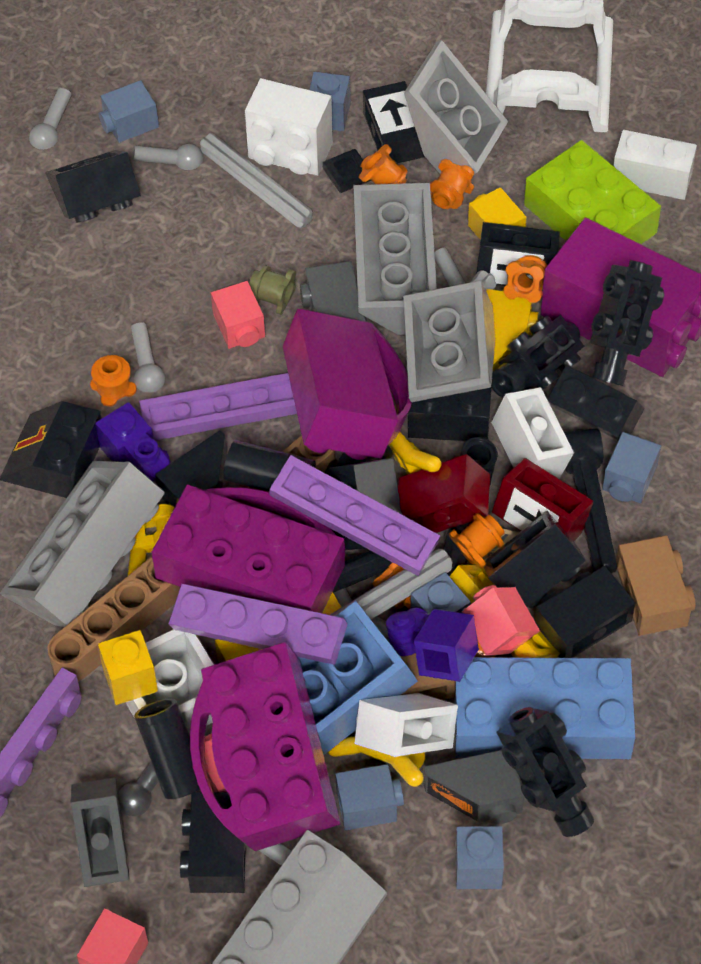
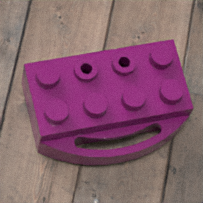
(342, 384)
(234, 547)
(263, 748)

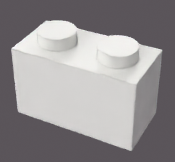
(656, 163)
(532, 431)
(405, 724)

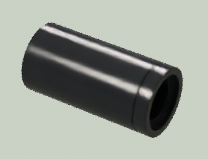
(256, 465)
(168, 747)

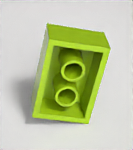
(588, 186)

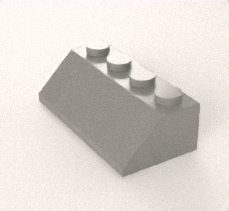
(392, 249)
(84, 542)
(307, 910)

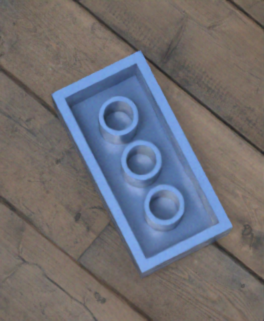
(363, 670)
(585, 693)

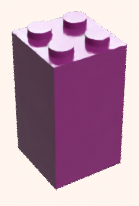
(576, 283)

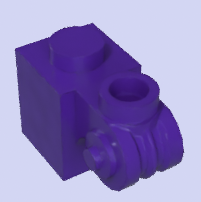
(128, 438)
(442, 641)

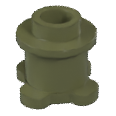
(273, 287)

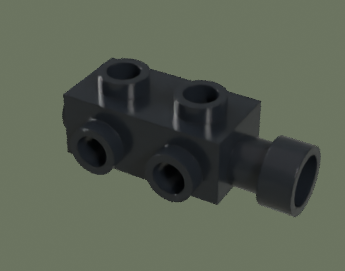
(624, 318)
(536, 358)
(536, 743)

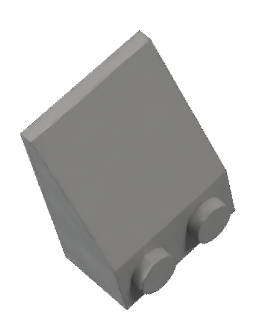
(452, 112)
(449, 341)

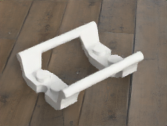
(562, 87)

